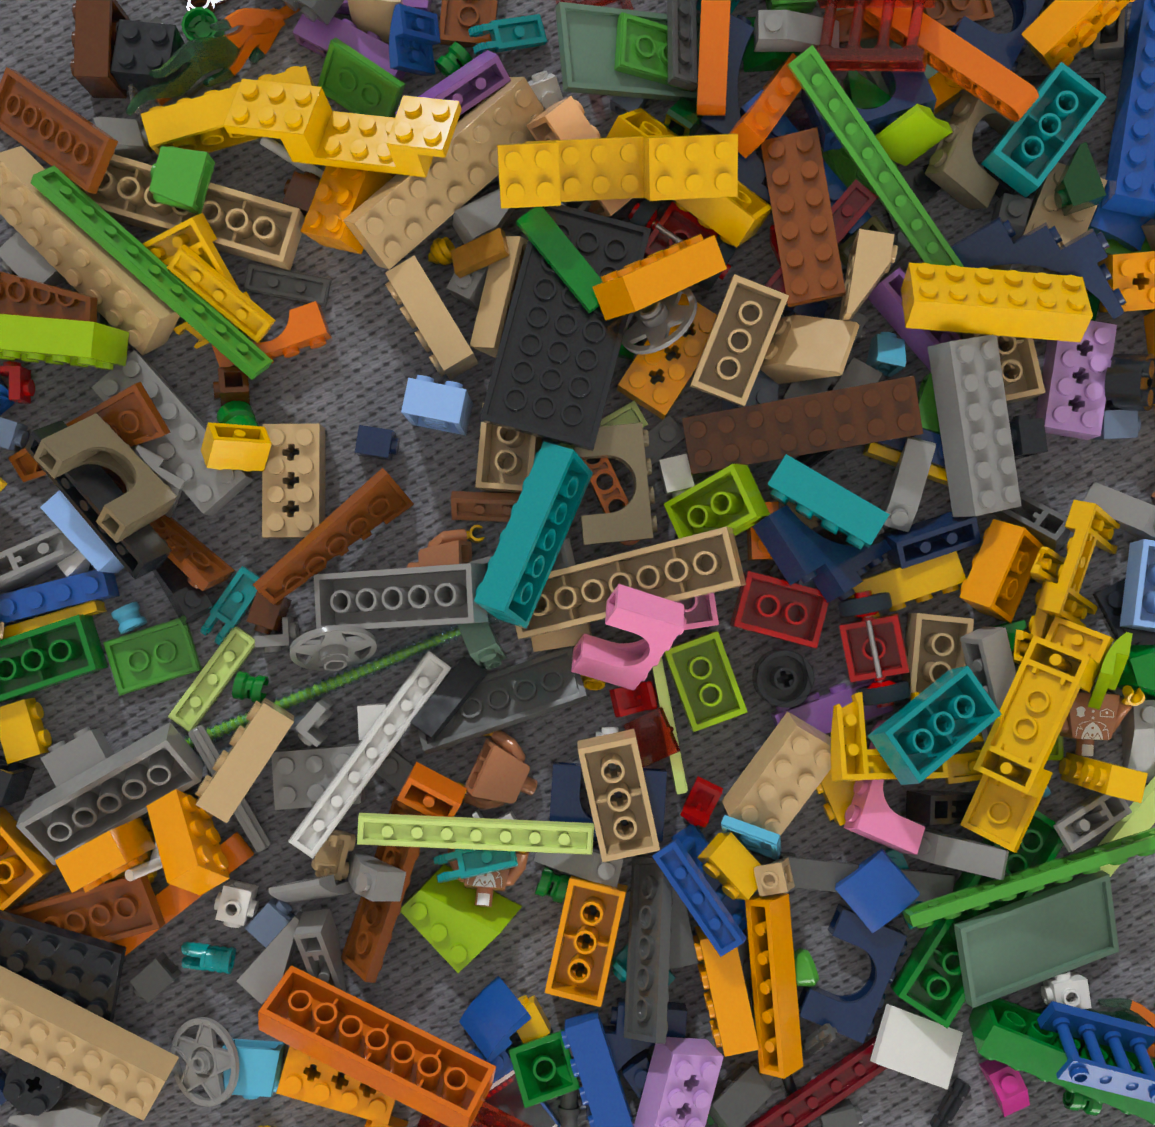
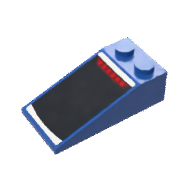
(507, 1097)

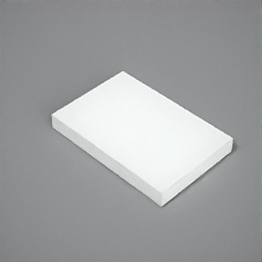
(916, 1046)

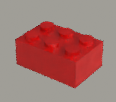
(780, 609)

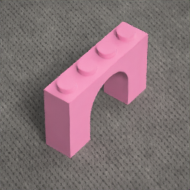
(629, 663)
(875, 820)

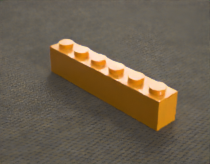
(774, 984)

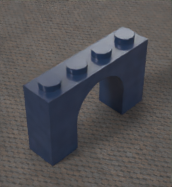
(1007, 46)
(906, 90)
(566, 802)
(855, 1012)

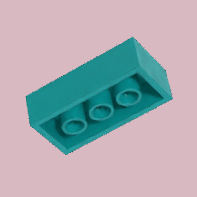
(1045, 131)
(826, 501)
(934, 725)

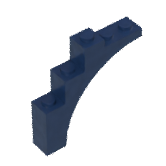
(1040, 247)

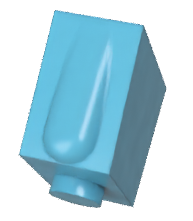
(259, 1068)

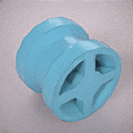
(128, 617)

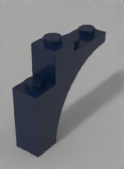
(808, 556)
(624, 1048)

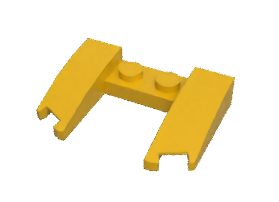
(199, 238)
(1090, 529)
(1044, 569)
(849, 747)

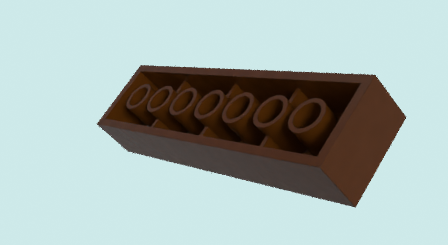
(803, 425)

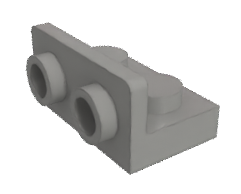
(309, 726)

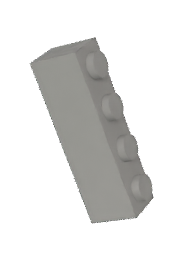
(991, 661)

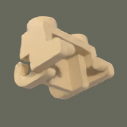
(333, 854)

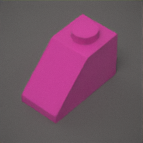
(1006, 1086)

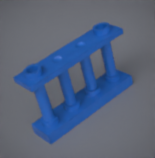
(713, 910)
(1107, 1031)

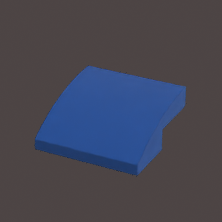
(412, 39)
(1119, 226)
(877, 890)
(494, 1018)

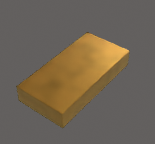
(480, 252)

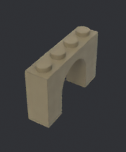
(953, 162)
(96, 443)
(633, 522)

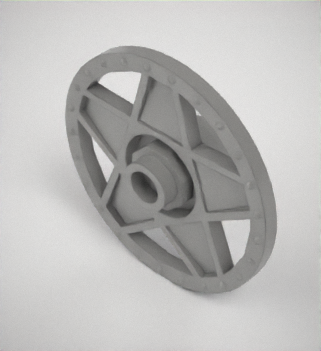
(655, 323)
(334, 649)
(205, 1061)

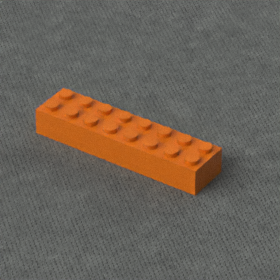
(377, 1048)

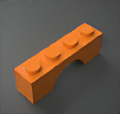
(767, 109)
(304, 329)

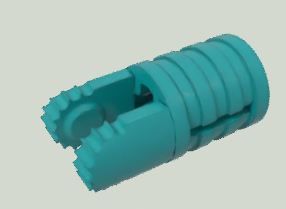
(208, 957)

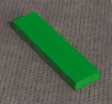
(561, 255)

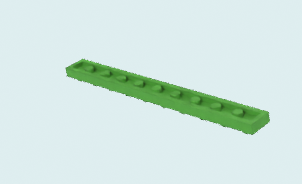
(871, 159)
(151, 271)
(1031, 879)

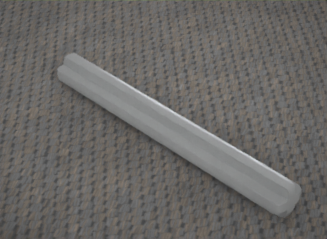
(243, 813)

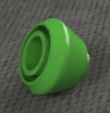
(805, 969)

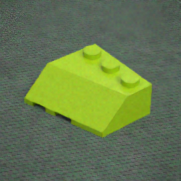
(452, 922)

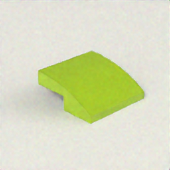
(913, 134)
(1111, 670)

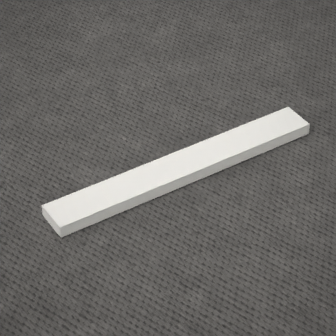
(369, 755)

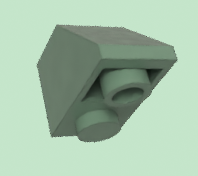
(482, 644)

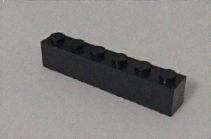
(88, 491)

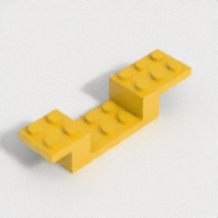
(343, 139)
(617, 169)
(1028, 730)

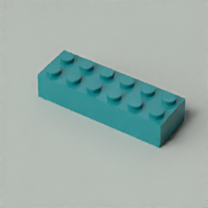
(534, 535)

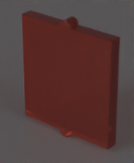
(653, 736)

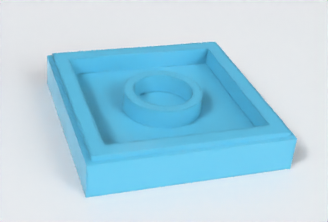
(753, 837)

